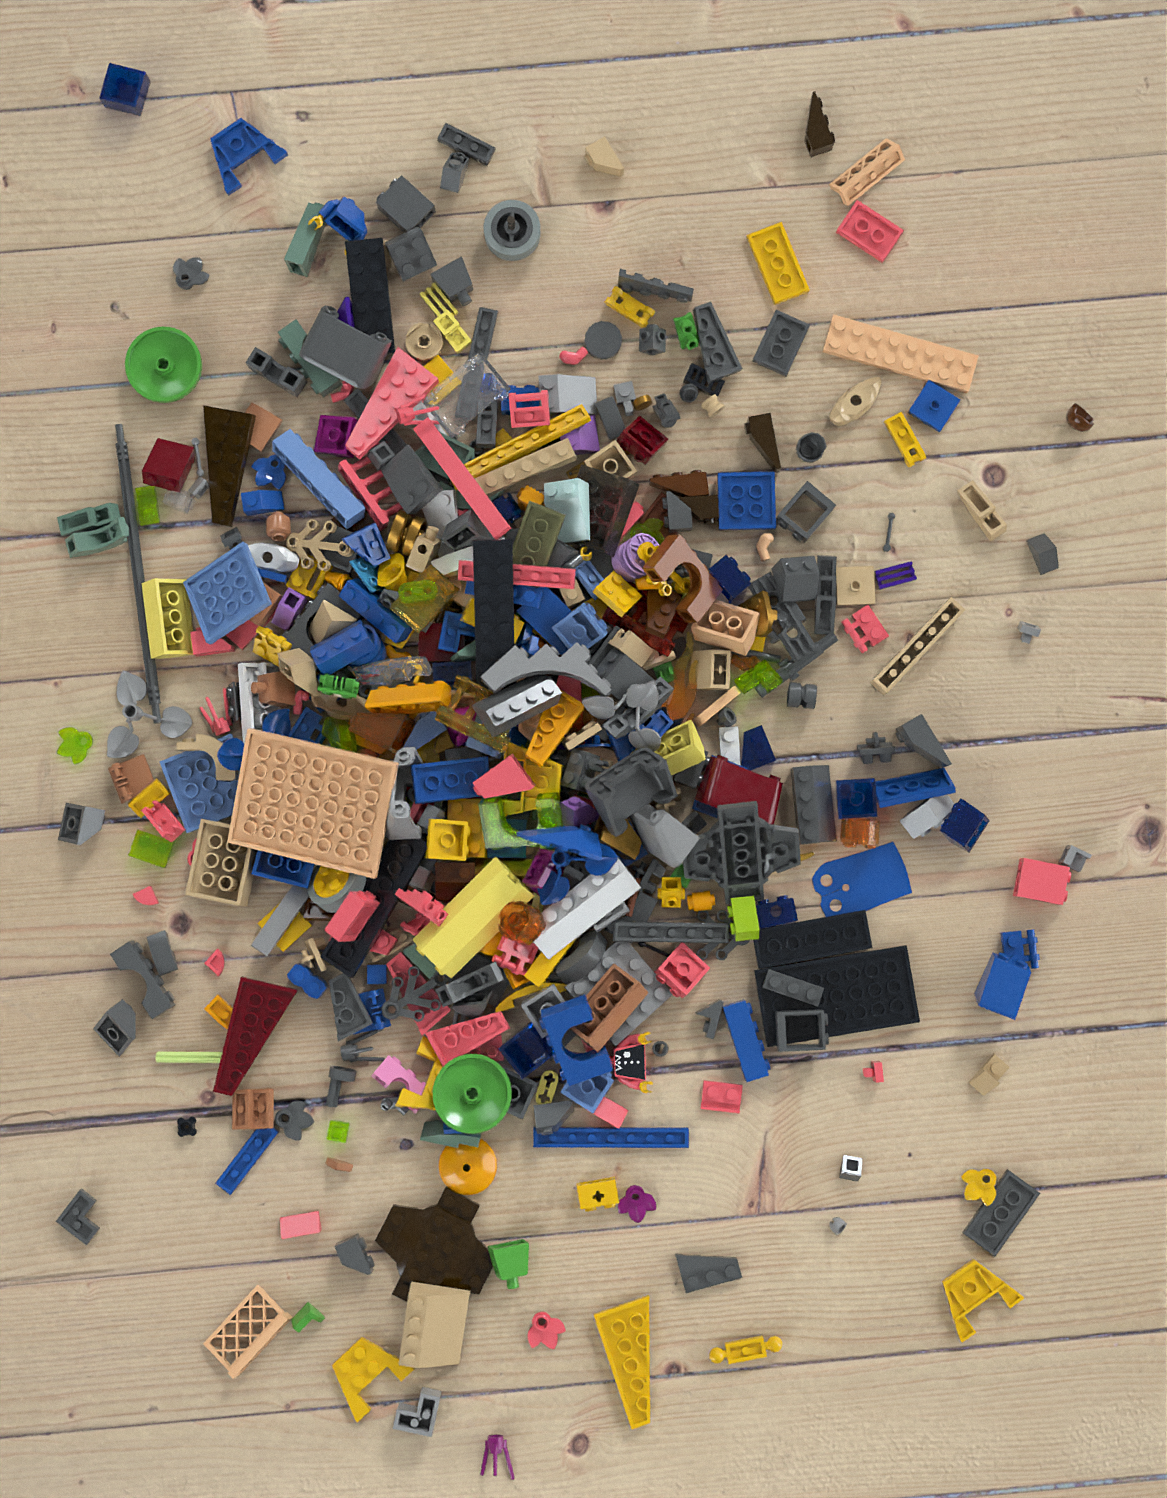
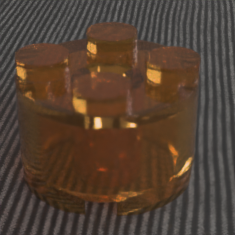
(860, 831)
(521, 922)

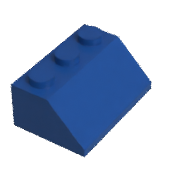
(342, 648)

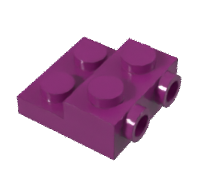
(333, 434)

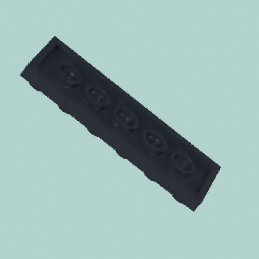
(370, 288)
(812, 939)

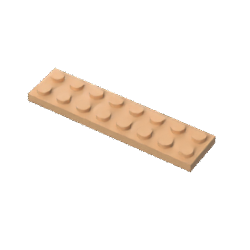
(900, 353)

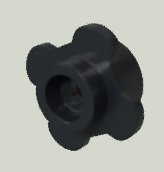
(182, 1130)

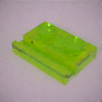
(151, 848)

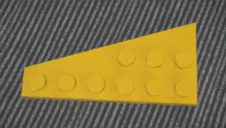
(627, 1346)

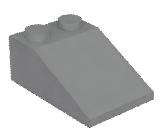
(568, 392)

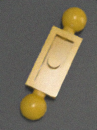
(745, 1349)

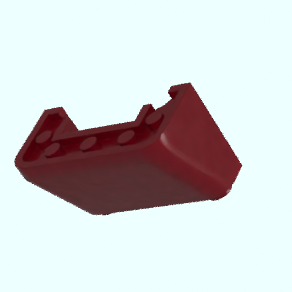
(731, 784)

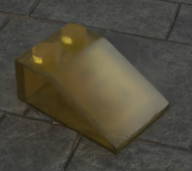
(422, 613)

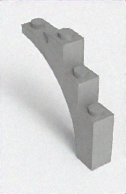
(573, 664)

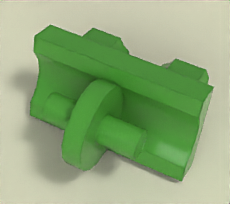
(686, 331)

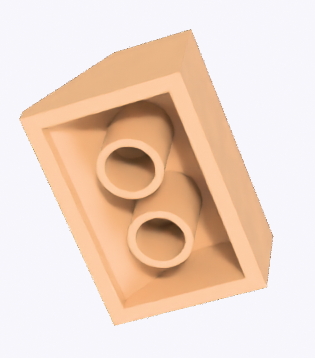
(727, 627)

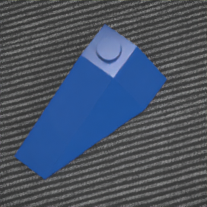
(567, 838)

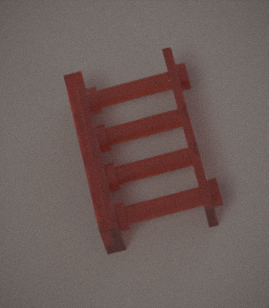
(627, 623)

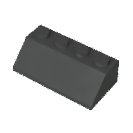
(517, 703)
(813, 804)

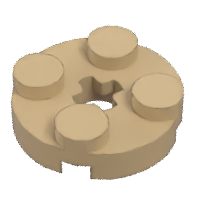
(424, 331)

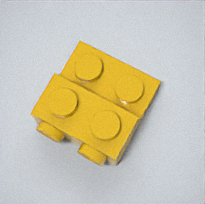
(447, 840)

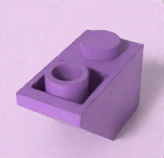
(288, 609)

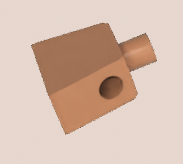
(275, 690)

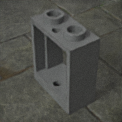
(816, 496)
(823, 1038)

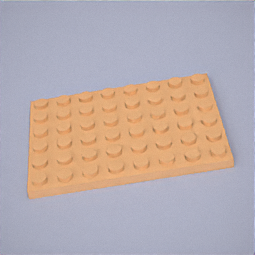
(312, 802)

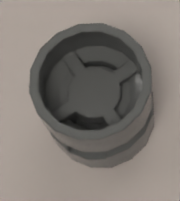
(801, 695)

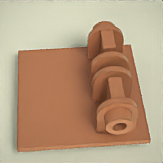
(131, 777)

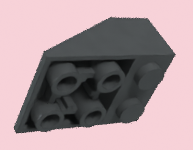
(465, 529)

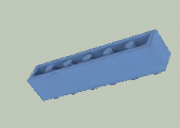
(318, 478)

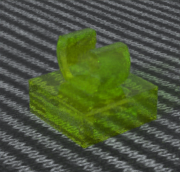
(338, 1131)

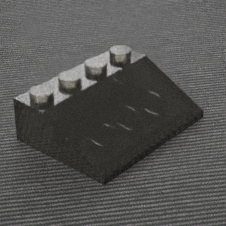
(609, 508)

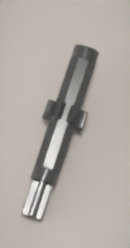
(789, 669)

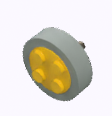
(331, 886)

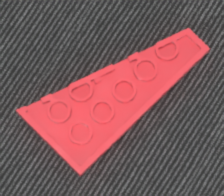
(399, 384)

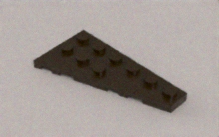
(227, 448)

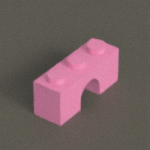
(391, 1071)

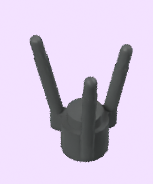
(350, 1050)

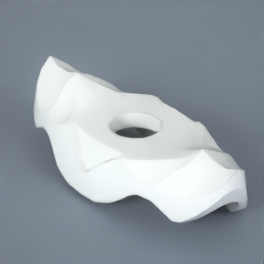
(282, 561)

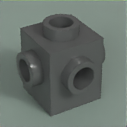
(652, 340)

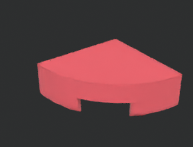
(146, 896)
(216, 962)

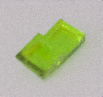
(147, 505)

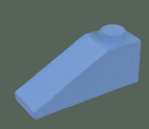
(424, 730)

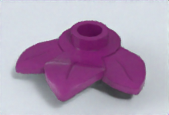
(636, 1206)

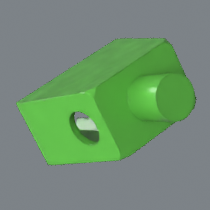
(510, 1261)

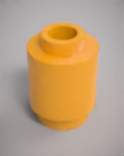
(700, 901)

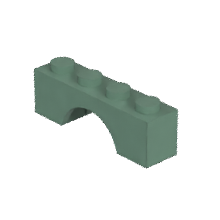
(293, 338)

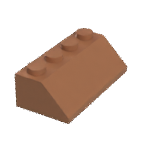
(611, 1004)

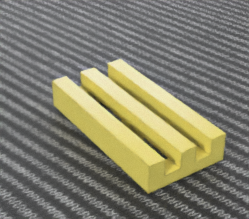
(429, 291)

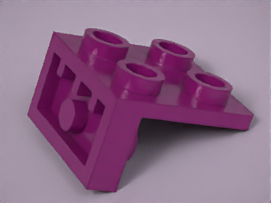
(540, 870)

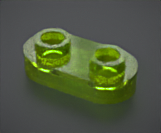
(417, 589)

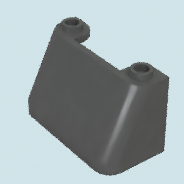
(344, 349)
(629, 787)

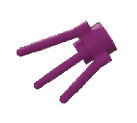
(495, 1444)

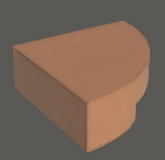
(339, 1165)

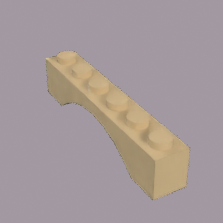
(528, 466)

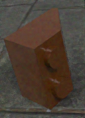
(452, 878)

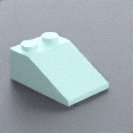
(572, 499)

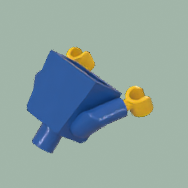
(343, 218)

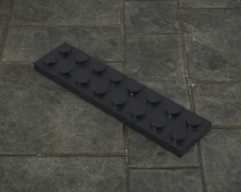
(492, 602)
(396, 869)

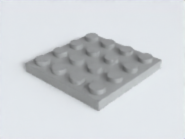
(630, 961)

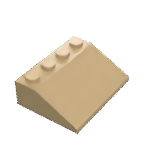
(220, 868)
(433, 1326)

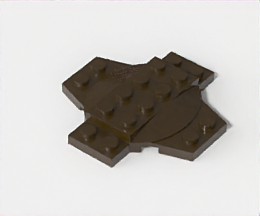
(436, 1245)

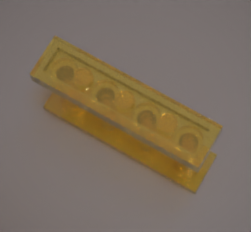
(464, 723)

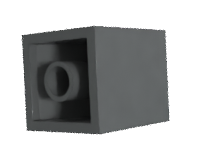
(621, 674)

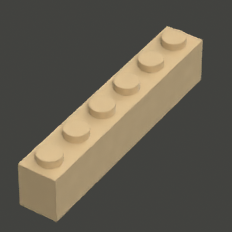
(917, 646)

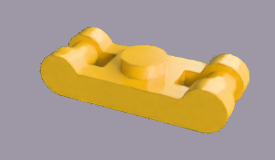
(629, 307)

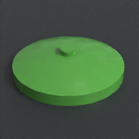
(163, 364)
(472, 1094)

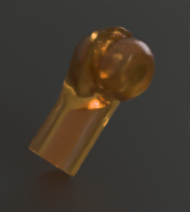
(744, 664)

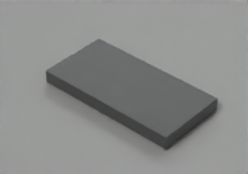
(995, 1223)

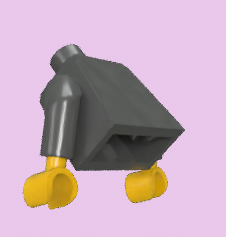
(566, 556)

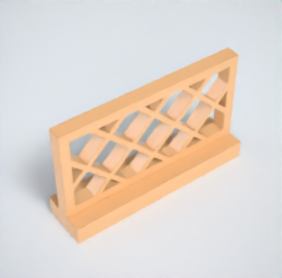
(261, 1341)

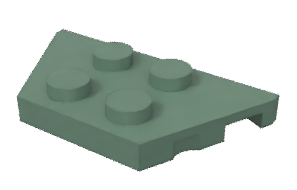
(463, 451)

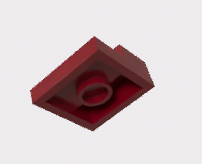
(641, 440)

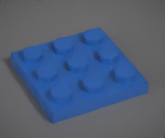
(746, 501)

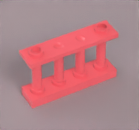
(359, 488)

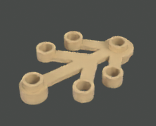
(315, 544)

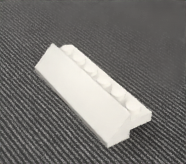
(251, 709)
(584, 907)

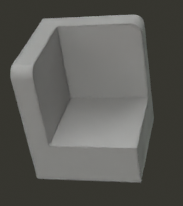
(1074, 858)

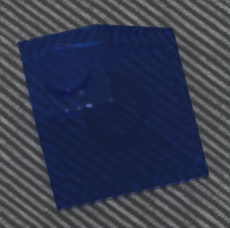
(856, 798)

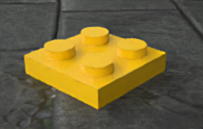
(617, 593)

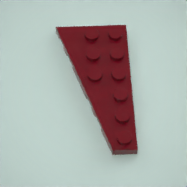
(252, 1021)

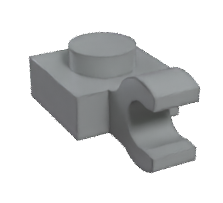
(625, 395)

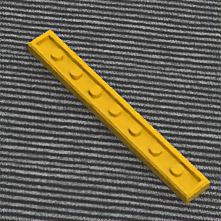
(527, 442)

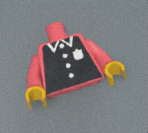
(630, 1062)

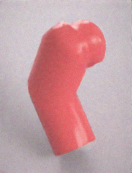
(573, 358)
(345, 391)
(299, 697)

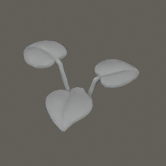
(130, 689)
(637, 696)

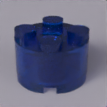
(508, 508)

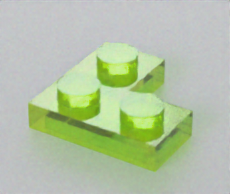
(760, 674)

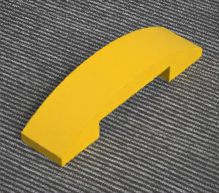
(508, 1002)

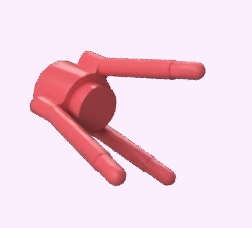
(406, 414)
(219, 725)

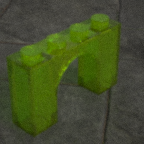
(500, 834)

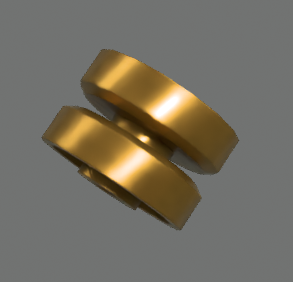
(405, 532)

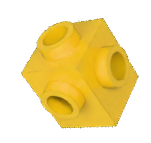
(671, 892)

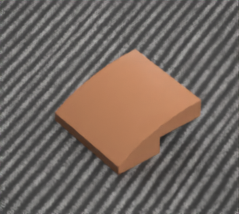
(264, 428)
(253, 1109)

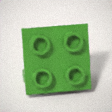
(330, 686)

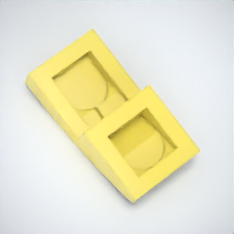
(452, 331)

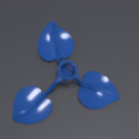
(232, 750)
(558, 887)

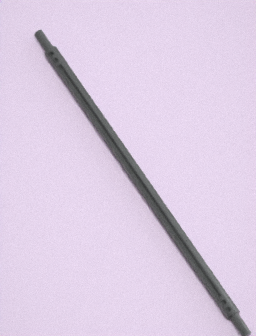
(137, 569)

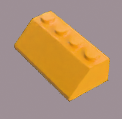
(409, 699)

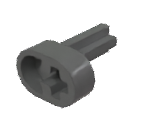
(338, 1075)

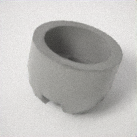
(838, 1225)

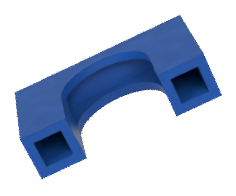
(575, 1066)

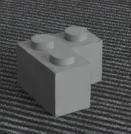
(926, 815)
(419, 1418)

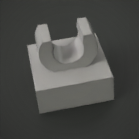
(1028, 630)

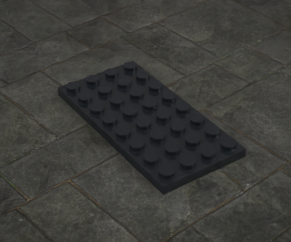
(858, 995)

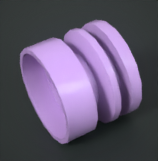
(626, 558)

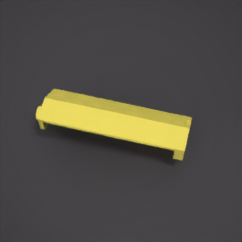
(471, 918)

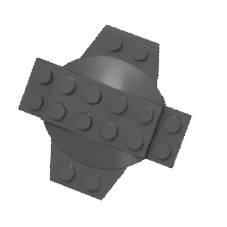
(742, 851)

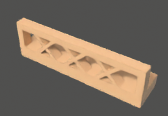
(870, 172)

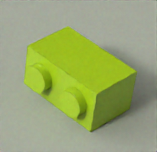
(744, 918)

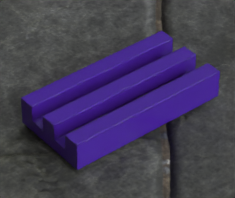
(911, 571)

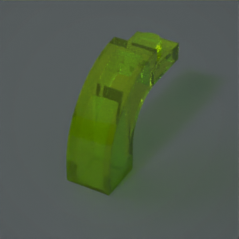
(338, 734)

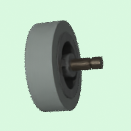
(512, 230)

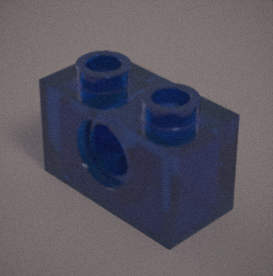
(786, 915)

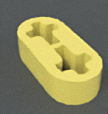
(542, 1086)

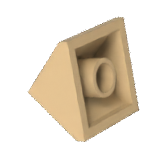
(329, 621)

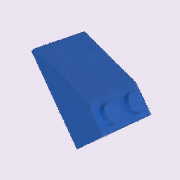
(283, 869)

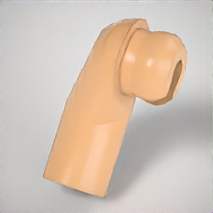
(762, 545)

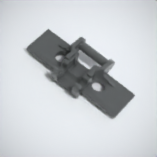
(789, 617)

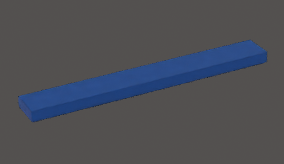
(614, 1138)

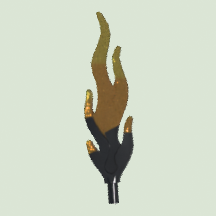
(683, 696)

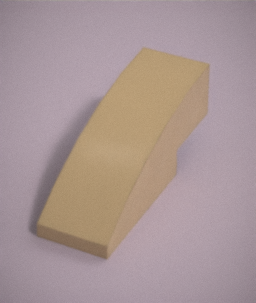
(982, 510)

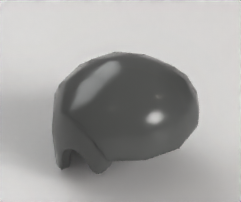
(810, 447)

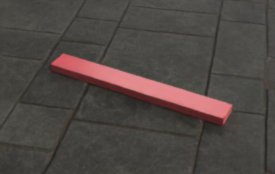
(462, 479)

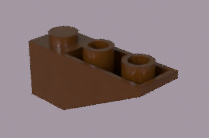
(682, 484)

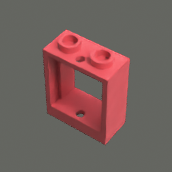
(352, 916)

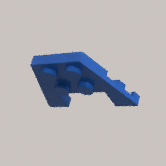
(237, 145)

